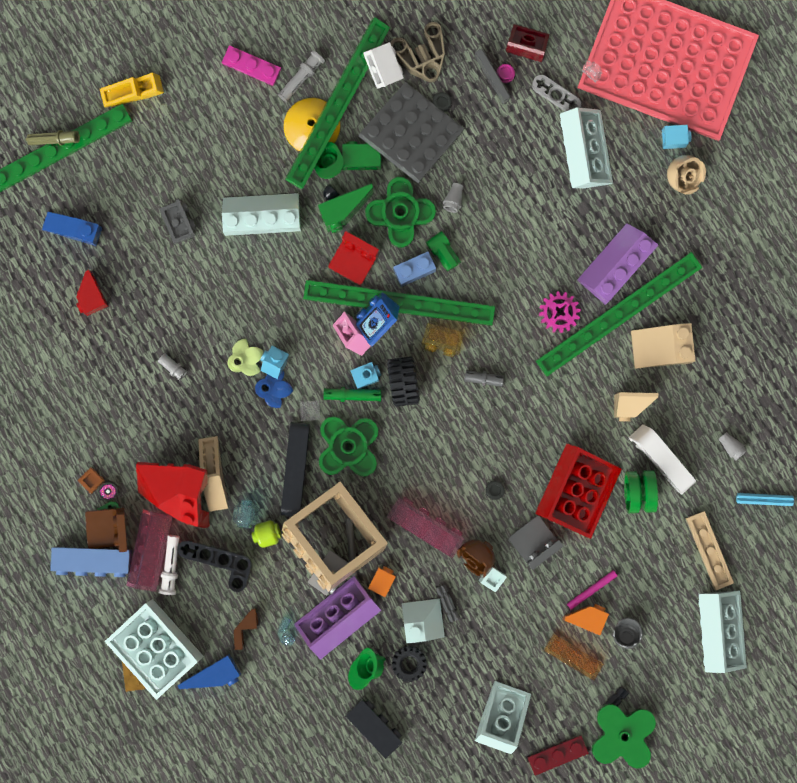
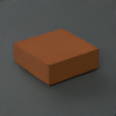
(91, 480)

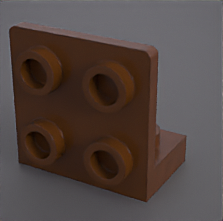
(106, 528)

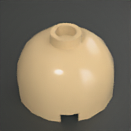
(686, 174)

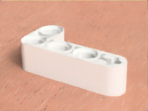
(662, 458)

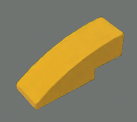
(132, 90)

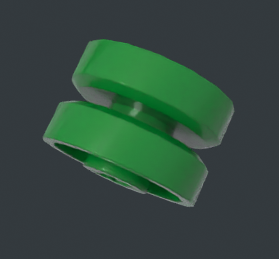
(641, 491)

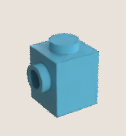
(676, 136)
(274, 361)
(365, 375)

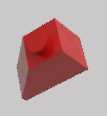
(90, 296)

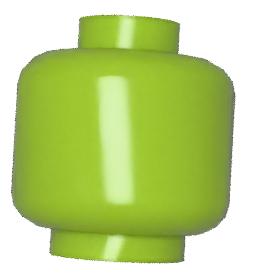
(266, 534)

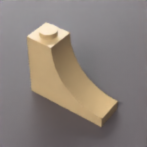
(210, 460)

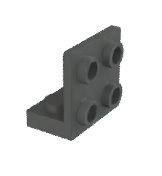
(535, 542)

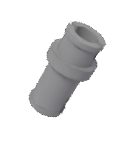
(174, 368)

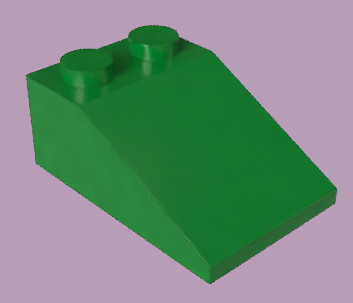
(342, 209)

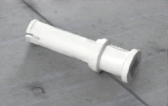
(169, 574)

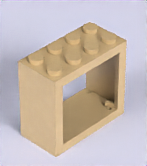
(326, 578)

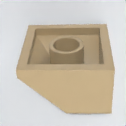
(631, 404)

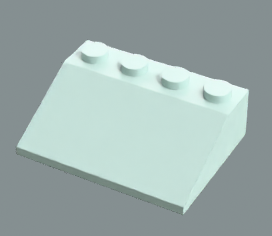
(154, 648)

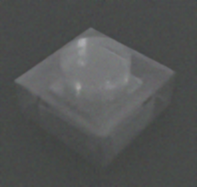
(592, 70)
(310, 411)

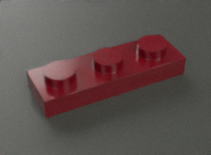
(557, 755)

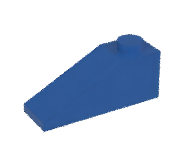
(72, 228)
(215, 675)

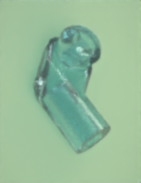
(283, 633)

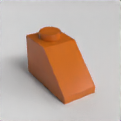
(588, 618)

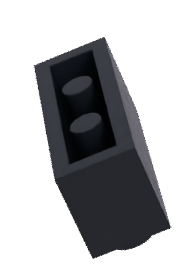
(374, 727)

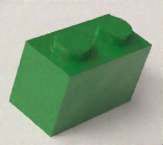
(360, 157)

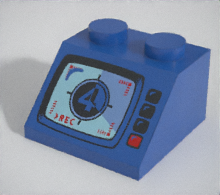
(377, 318)

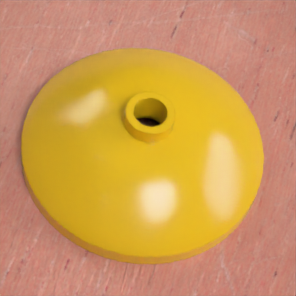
(297, 119)

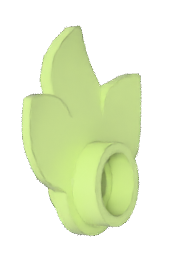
(247, 356)

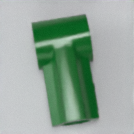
(441, 248)

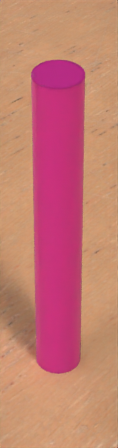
(592, 589)

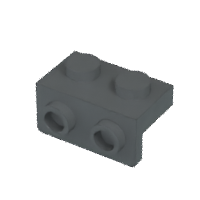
(177, 222)

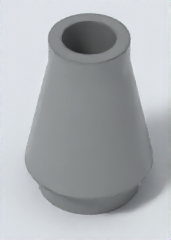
(454, 198)
(732, 446)

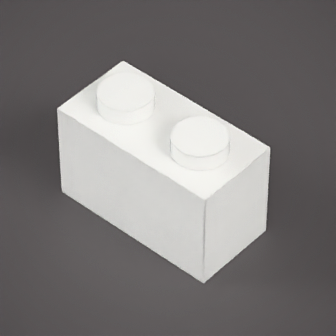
(383, 65)

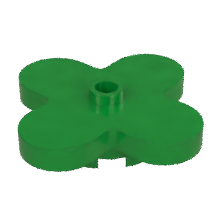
(400, 198)
(337, 435)
(615, 724)

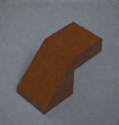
(249, 622)

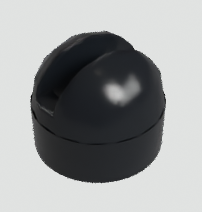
(330, 193)

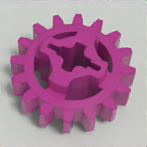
(566, 318)

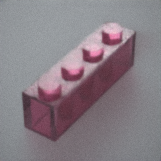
(425, 527)
(149, 550)

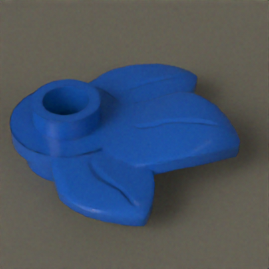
(276, 390)

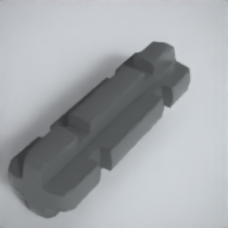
(447, 603)

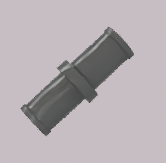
(484, 378)

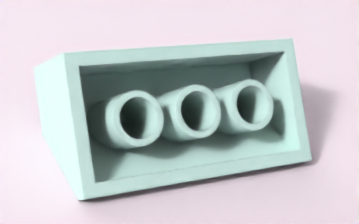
(586, 148)
(261, 214)
(722, 631)

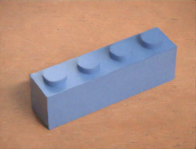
(90, 560)

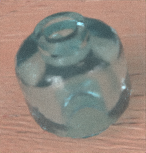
(245, 514)

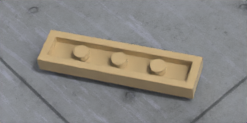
(709, 550)

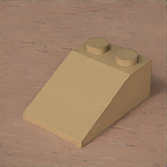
(663, 346)

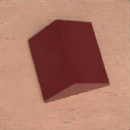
(527, 43)

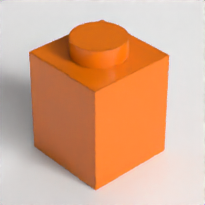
(382, 581)

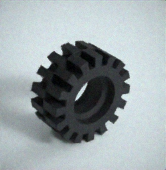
(409, 675)

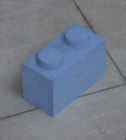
(414, 269)

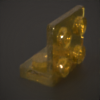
(442, 339)

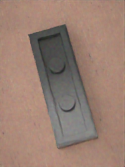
(492, 76)

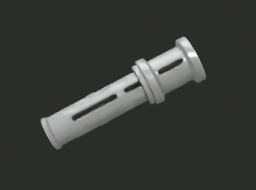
(306, 69)

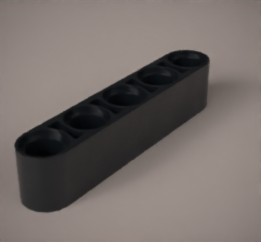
(295, 468)

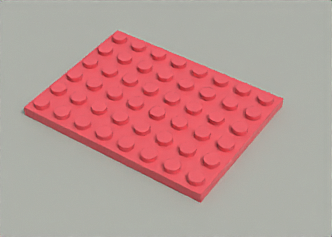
(670, 63)

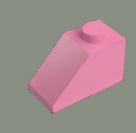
(350, 334)

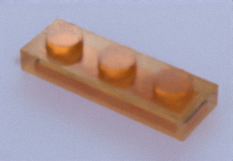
(573, 657)

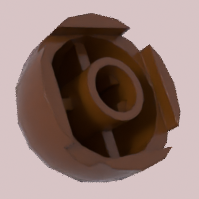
(478, 556)

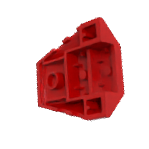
(175, 490)

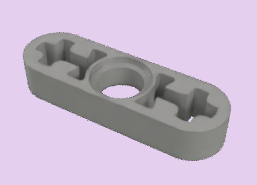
(541, 91)

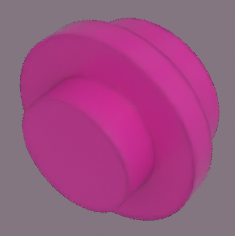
(506, 73)

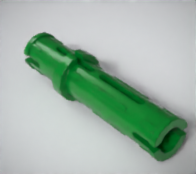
(351, 394)

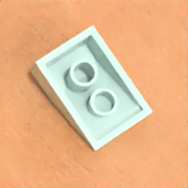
(503, 718)

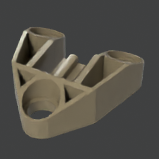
(436, 46)

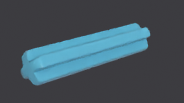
(765, 499)

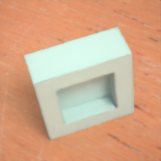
(493, 579)

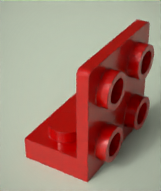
(353, 258)

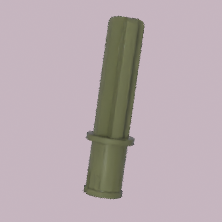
(59, 137)

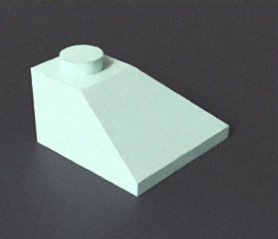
(423, 620)

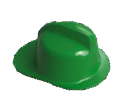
(330, 162)
(365, 668)

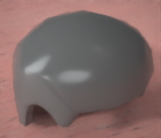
(627, 633)

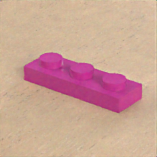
(251, 65)

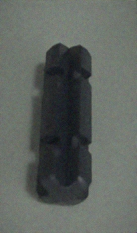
(616, 699)

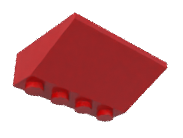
(578, 490)

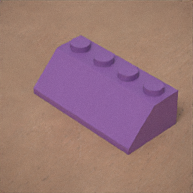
(617, 263)
(337, 617)

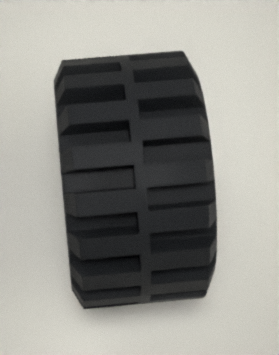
(403, 381)

